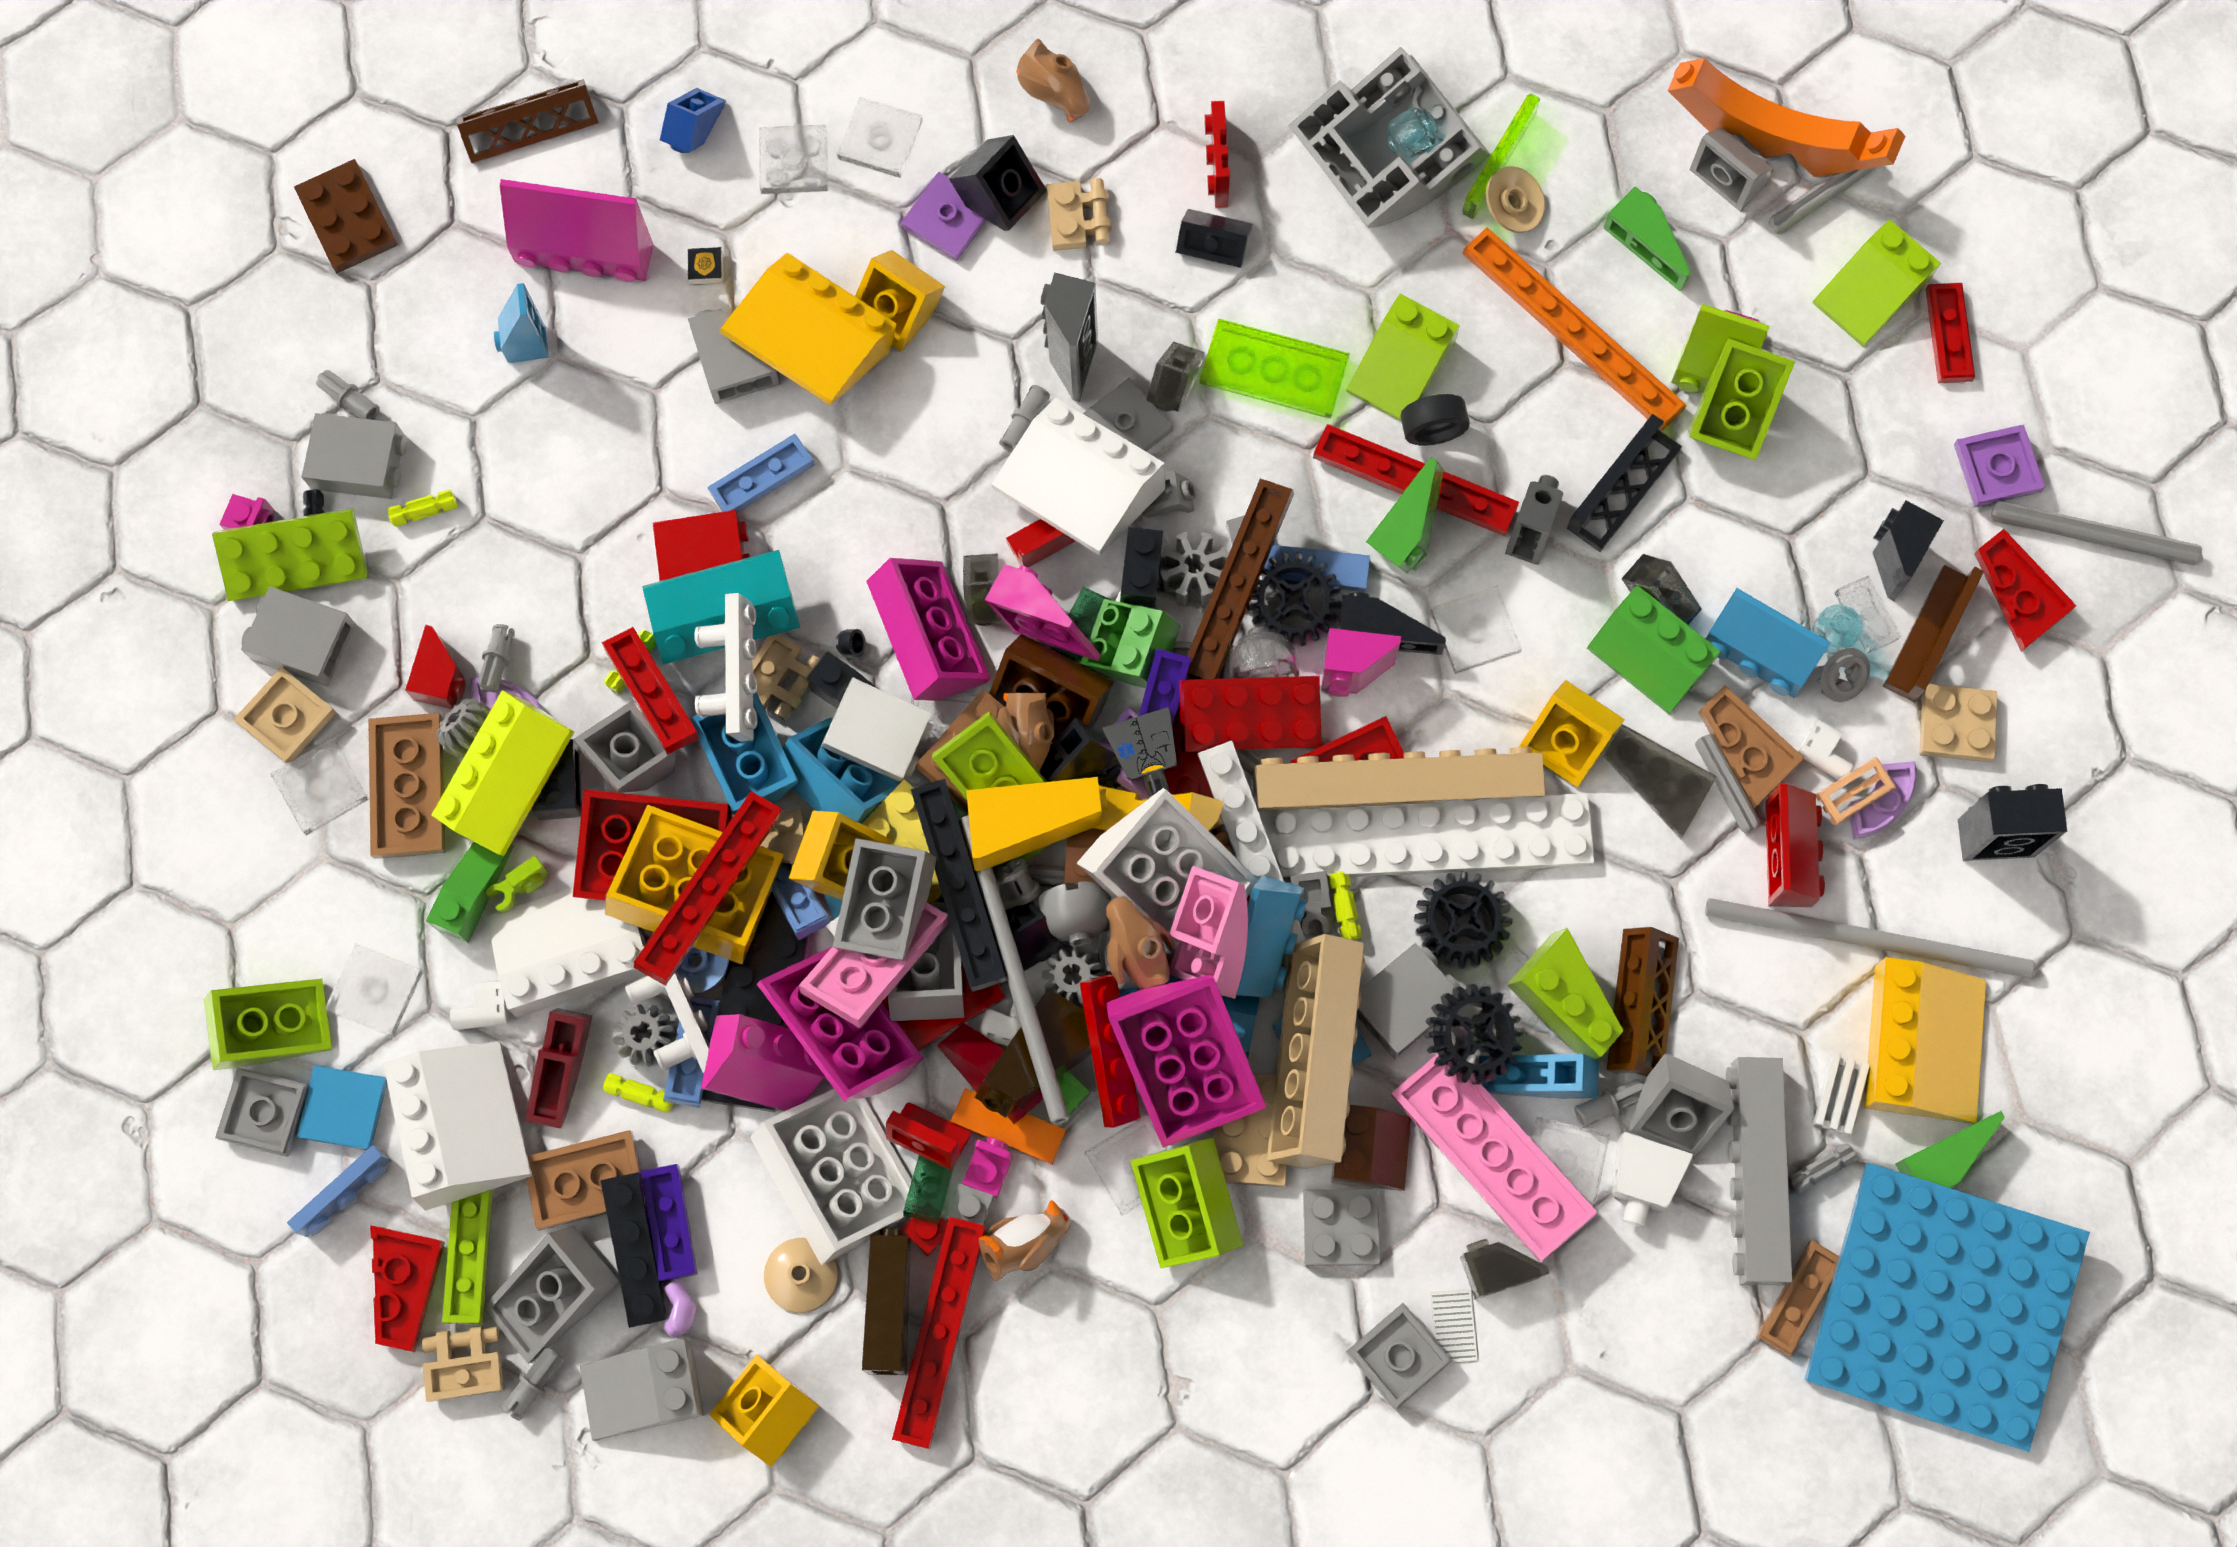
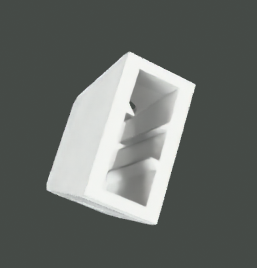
(1646, 1175)

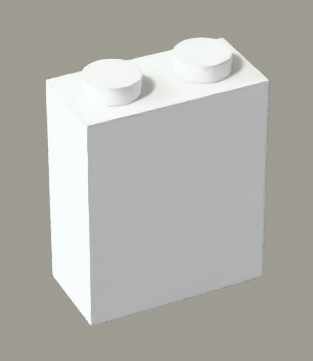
(877, 730)

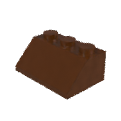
(1070, 687)

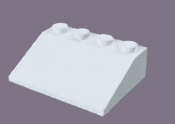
(1080, 476)
(1152, 855)
(561, 951)
(456, 1122)
(834, 1172)

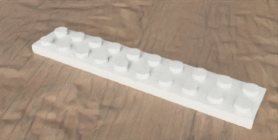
(1433, 836)

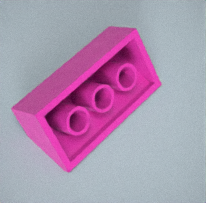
(927, 628)

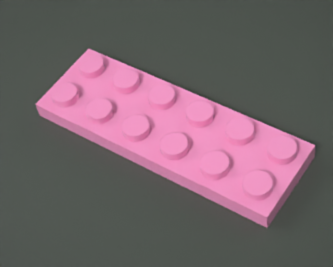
(1495, 1158)

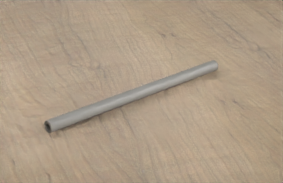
(1869, 938)
(1018, 987)

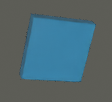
(342, 1107)

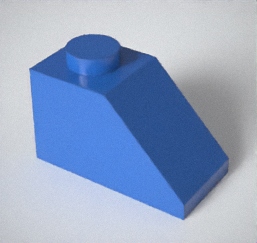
(690, 120)

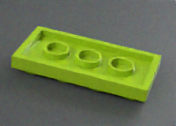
(290, 554)
(986, 758)

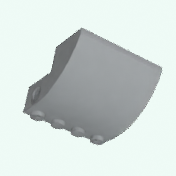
(1349, 142)

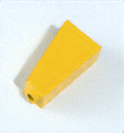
(1030, 816)

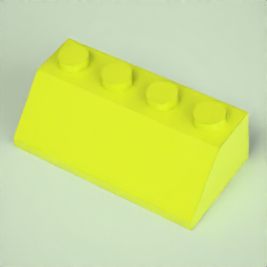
(502, 773)

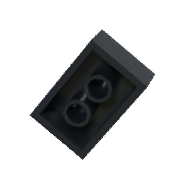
(2012, 823)

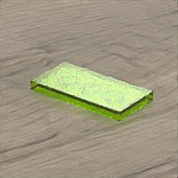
(1274, 368)

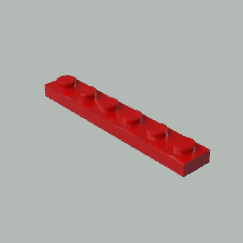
(1397, 471)
(707, 888)
(939, 1333)

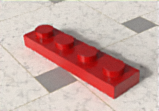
(650, 690)
(1112, 1072)

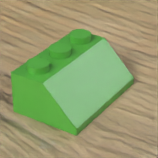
(1653, 649)

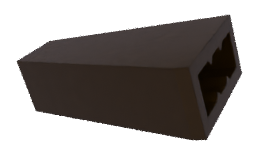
(1013, 1076)
(887, 1304)

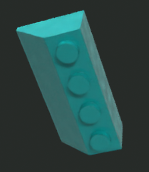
(699, 600)

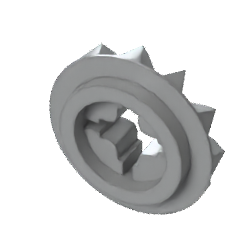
(1856, 672)

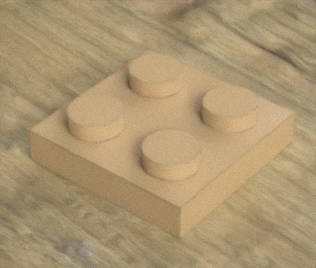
(285, 715)
(1958, 723)

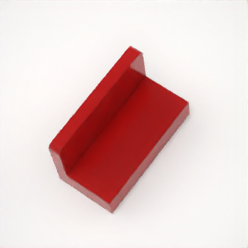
(1037, 542)
(927, 1135)

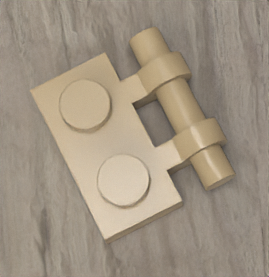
(1067, 217)
(771, 667)
(465, 1375)

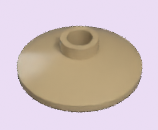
(1525, 199)
(804, 1294)

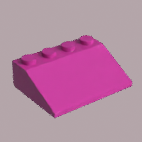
(575, 231)
(1185, 1057)
(852, 1058)

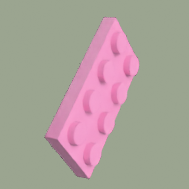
(858, 982)

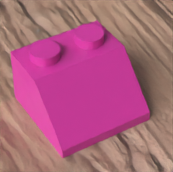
(1356, 660)

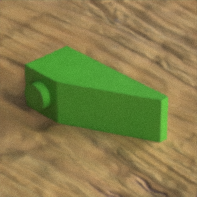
(1645, 231)
(464, 895)
(1952, 1157)

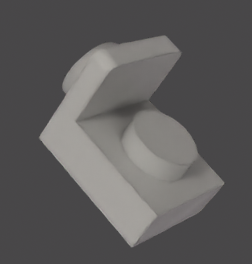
(1177, 495)

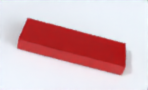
(1950, 333)

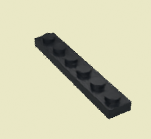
(959, 885)

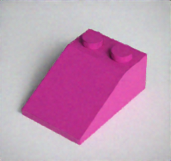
(1032, 611)

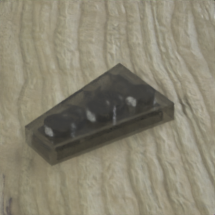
(1660, 777)

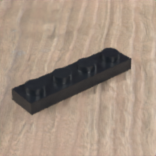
(633, 1249)

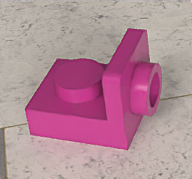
(246, 512)
(988, 1166)

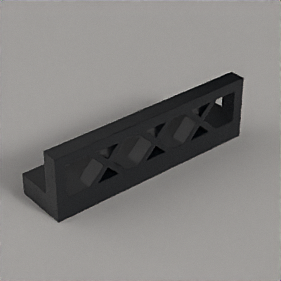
(1616, 473)

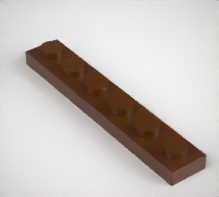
(1238, 579)

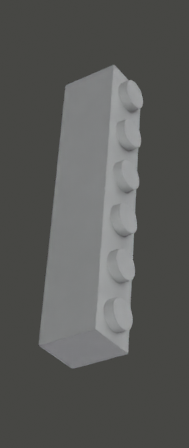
(1760, 1172)

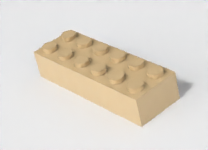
(1316, 1052)

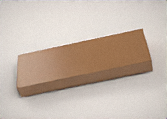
(1799, 1299)

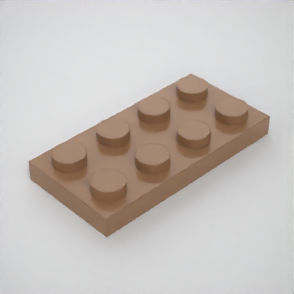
(405, 786)

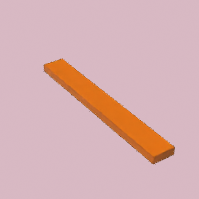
(1573, 328)

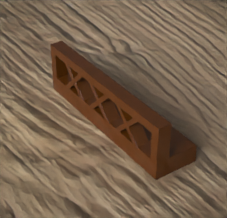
(523, 108)
(1931, 632)
(1638, 999)

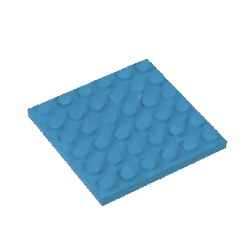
(1947, 1306)

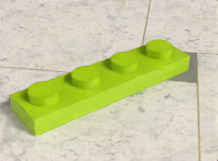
(467, 1259)

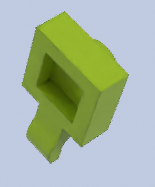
(522, 879)

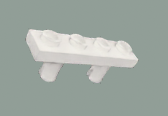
(740, 679)
(694, 1041)

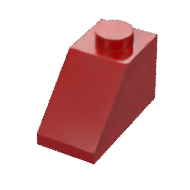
(434, 673)

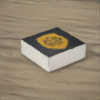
(705, 265)

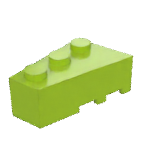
(1567, 996)

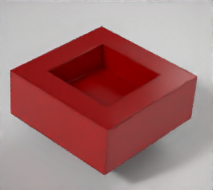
(925, 1234)

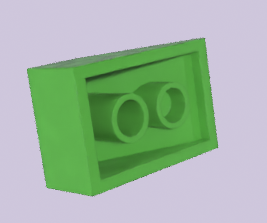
(1409, 523)

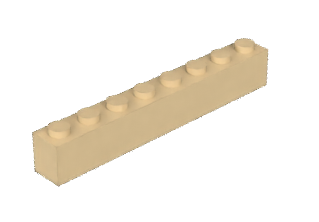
(1397, 781)

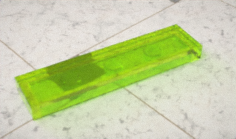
(1501, 154)

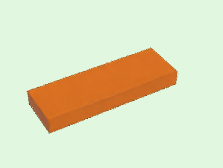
(1027, 1136)

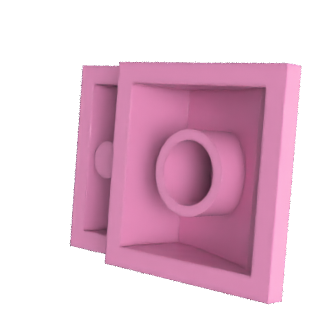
(1211, 930)

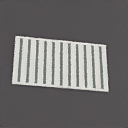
(1454, 1324)

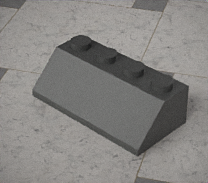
(1070, 329)

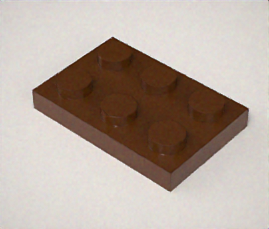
(345, 216)

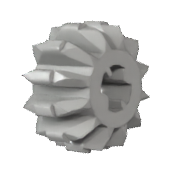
(461, 726)
(1069, 964)
(641, 1022)

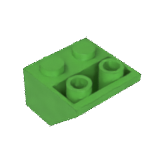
(1129, 639)

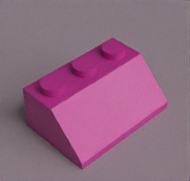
(759, 1063)

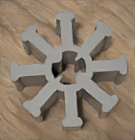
(1180, 564)

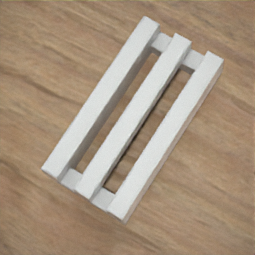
(1849, 1066)

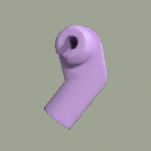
(682, 1311)

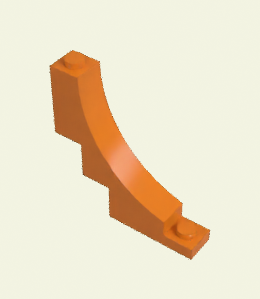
(1816, 142)

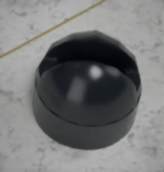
(851, 643)

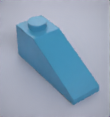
(521, 329)
(1548, 1077)

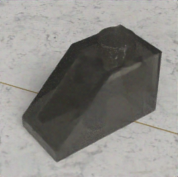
(1174, 376)
(978, 578)
(1664, 584)
(1498, 1268)

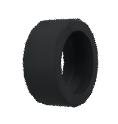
(1435, 419)

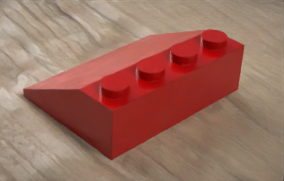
(609, 826)

